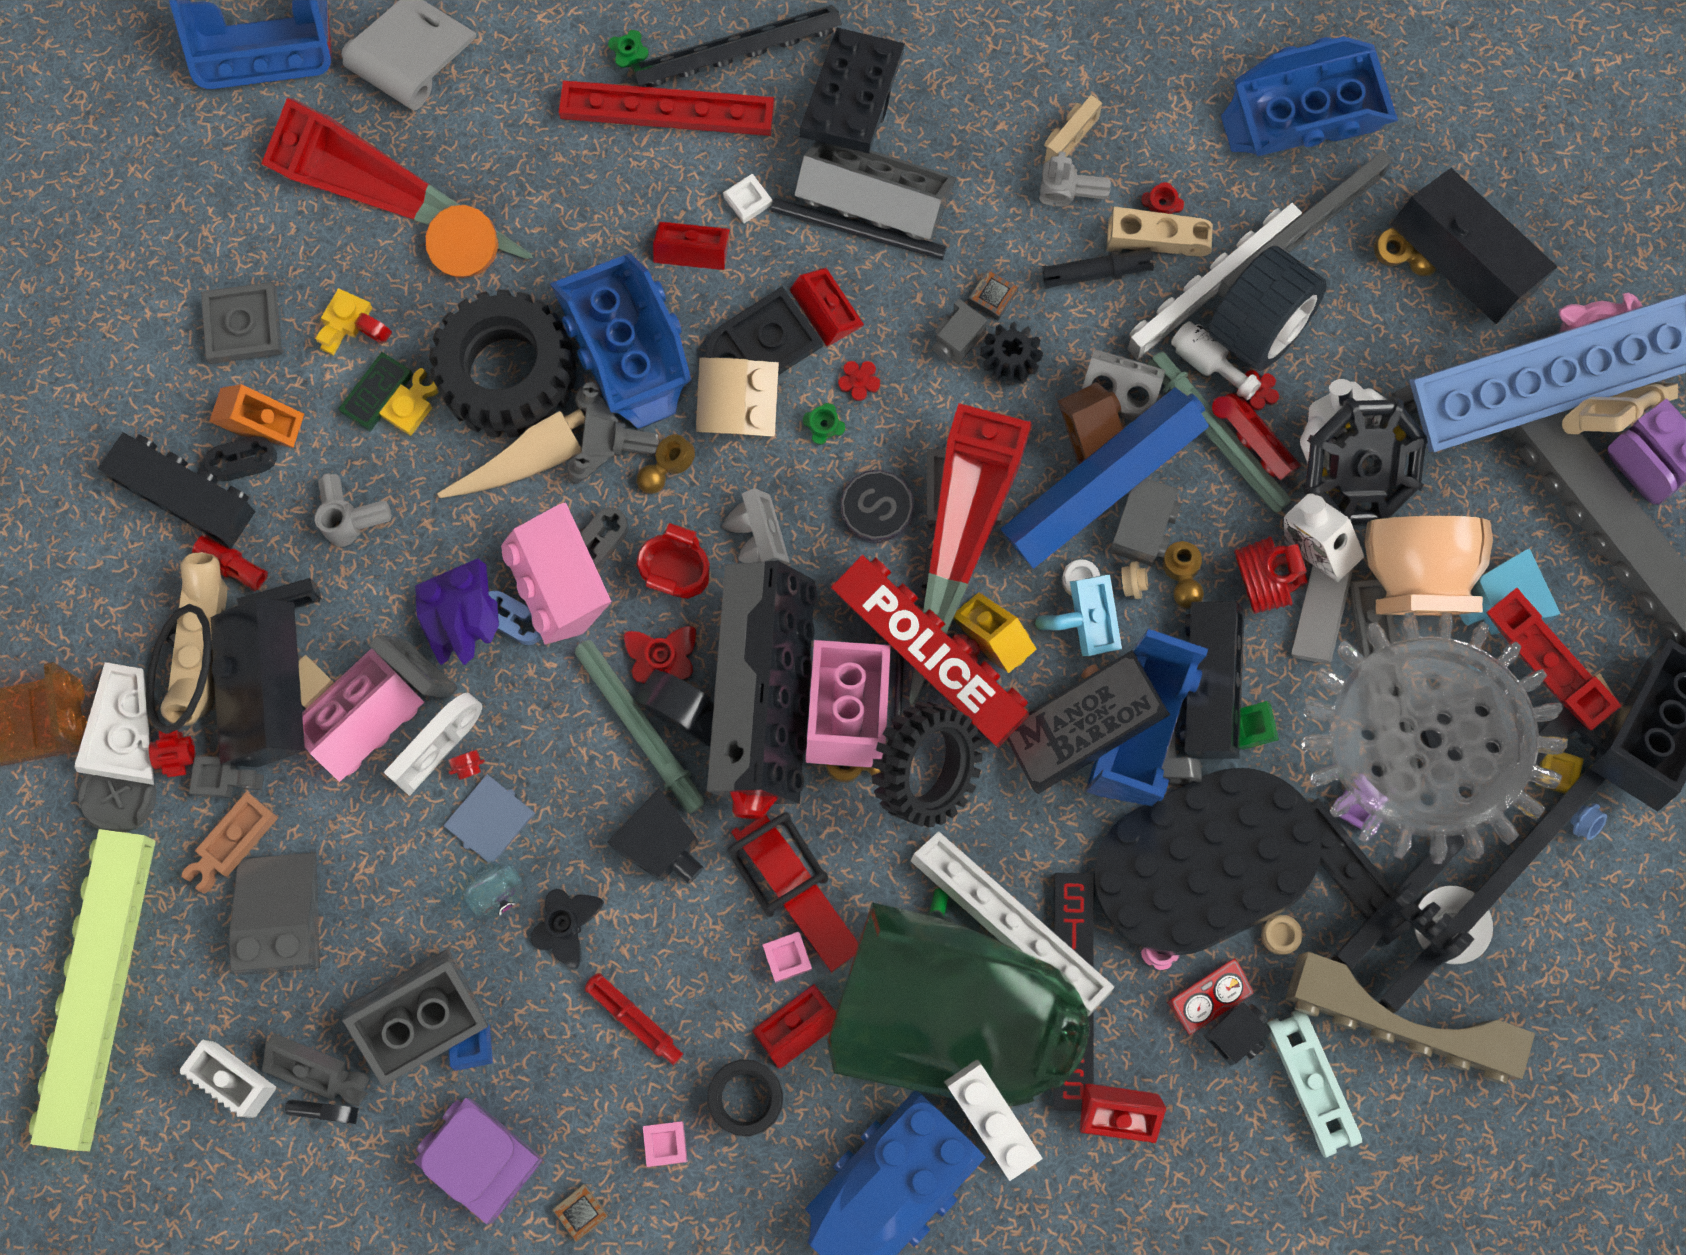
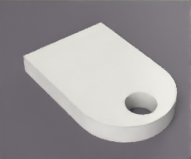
(434, 742)

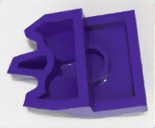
(457, 611)

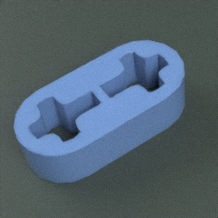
(515, 610)

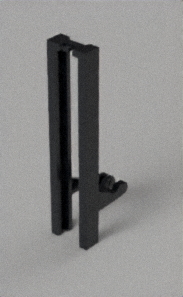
(1450, 935)

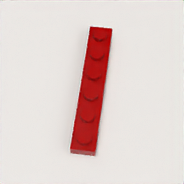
(666, 108)

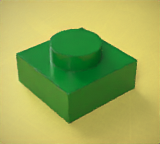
(1257, 725)

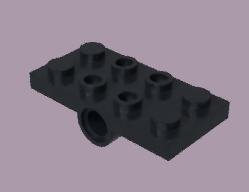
(852, 90)

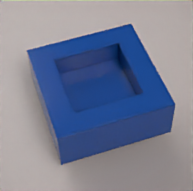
(472, 1052)

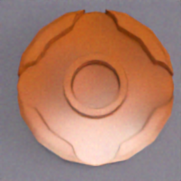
(461, 241)

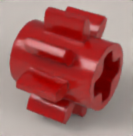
(172, 753)

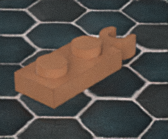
(230, 841)

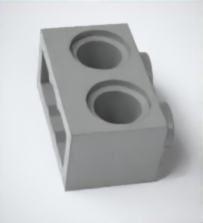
(1125, 375)

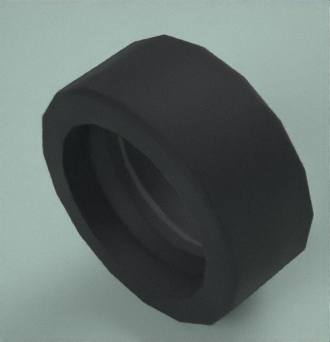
(718, 1084)

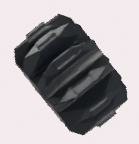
(1016, 364)

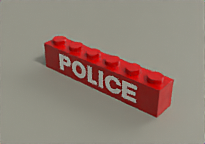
(930, 650)

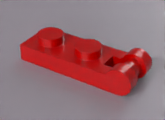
(1256, 435)

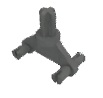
(604, 436)

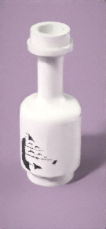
(1209, 356)

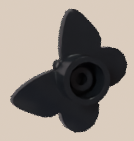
(563, 924)

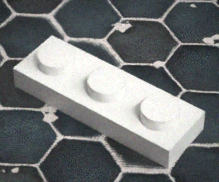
(993, 1120)

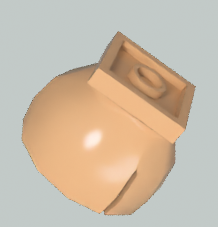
(1428, 563)

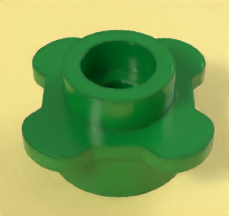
(626, 58)
(826, 413)

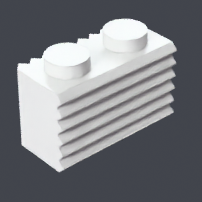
(227, 1079)

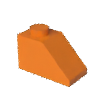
(256, 414)

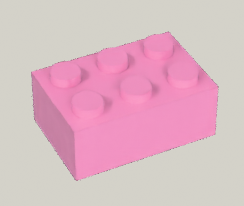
(847, 703)

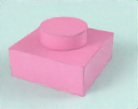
(787, 957)
(665, 1144)

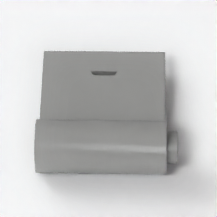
(406, 50)

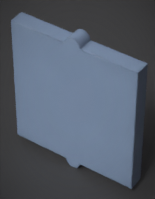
(489, 819)

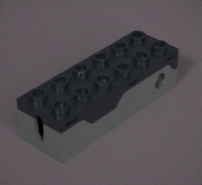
(762, 687)

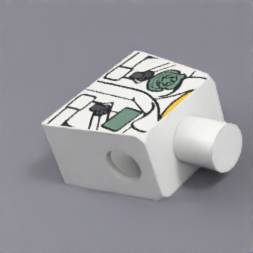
(1323, 536)

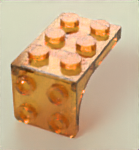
(41, 717)

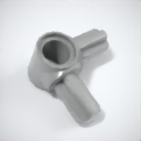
(1062, 183)
(352, 519)

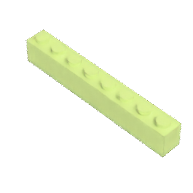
(92, 991)

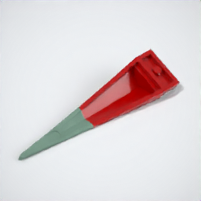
(331, 157)
(977, 475)

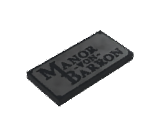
(1086, 722)

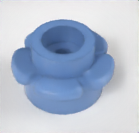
(1588, 821)

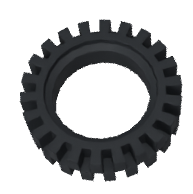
(899, 754)

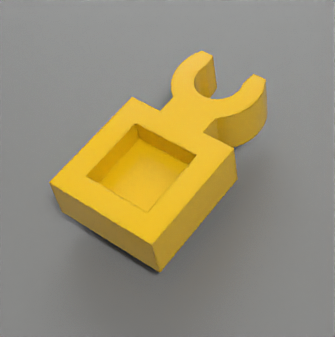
(409, 407)

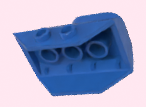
(1308, 97)
(626, 338)
(892, 1183)

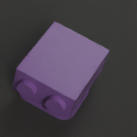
(1653, 453)
(477, 1160)

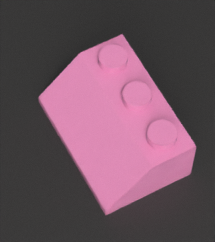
(555, 575)
(357, 715)

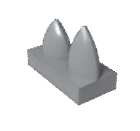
(757, 516)

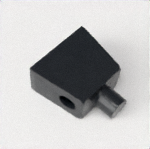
(658, 840)

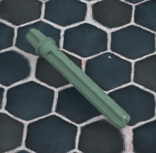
(1225, 438)
(639, 726)

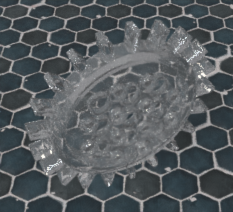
(1466, 680)

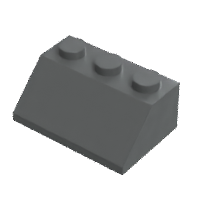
(414, 1017)

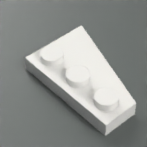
(118, 728)

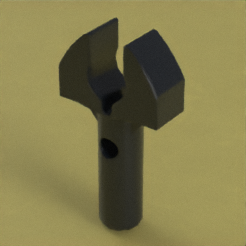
(322, 1111)

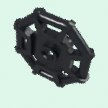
(1355, 446)

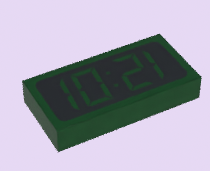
(375, 391)

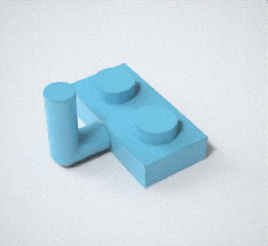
(1093, 616)

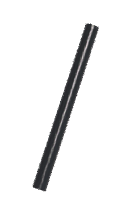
(858, 228)

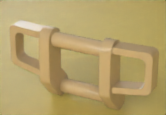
(1617, 411)

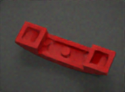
(1543, 650)

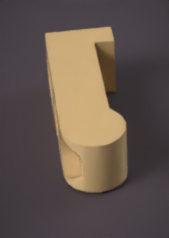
(1159, 232)

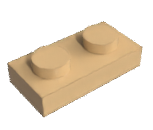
(1079, 123)

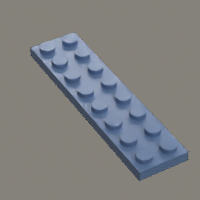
(1552, 374)

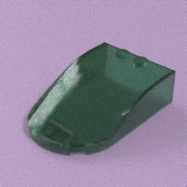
(940, 996)

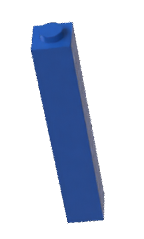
(1106, 476)

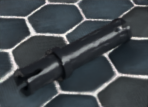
(1097, 268)

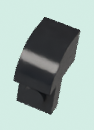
(678, 704)

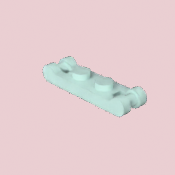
(1314, 1083)

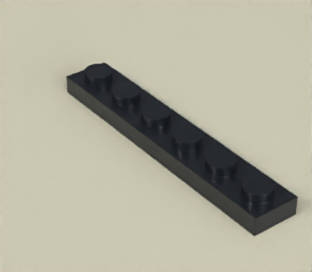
(749, 42)

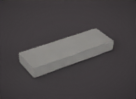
(1321, 617)

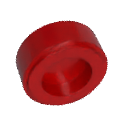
(372, 328)

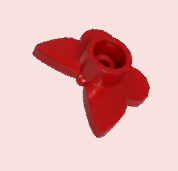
(661, 654)

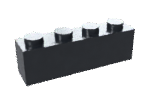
(177, 489)
(1215, 707)

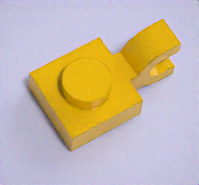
(340, 320)

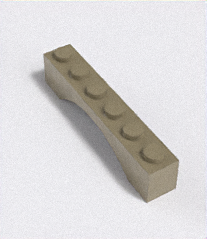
(1331, 989)

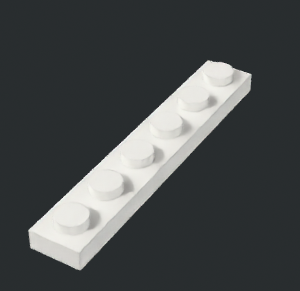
(1202, 289)
(1006, 916)

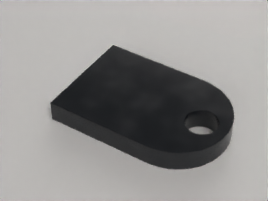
(766, 332)

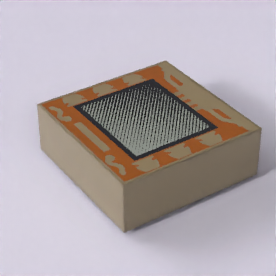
(580, 1212)

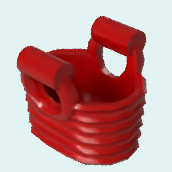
(674, 563)
(1262, 584)

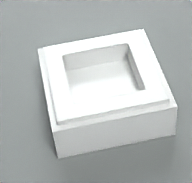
(748, 198)

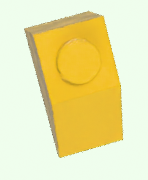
(995, 631)

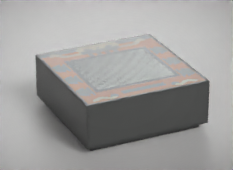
(993, 294)

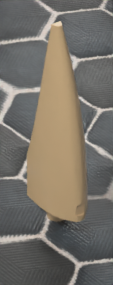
(533, 452)

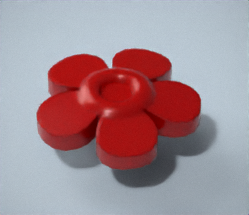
(859, 380)
(1264, 393)

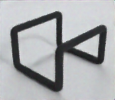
(820, 874)

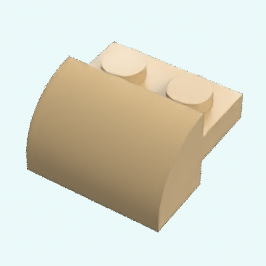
(737, 396)

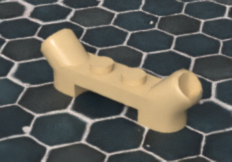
(207, 590)

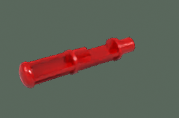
(633, 1018)

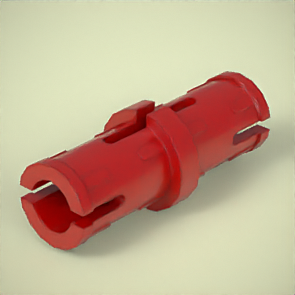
(232, 563)

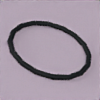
(203, 673)

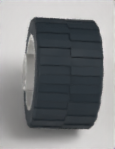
(1267, 308)

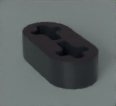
(238, 451)

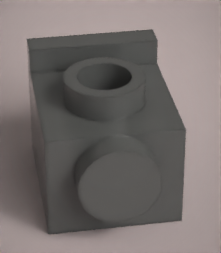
(959, 333)

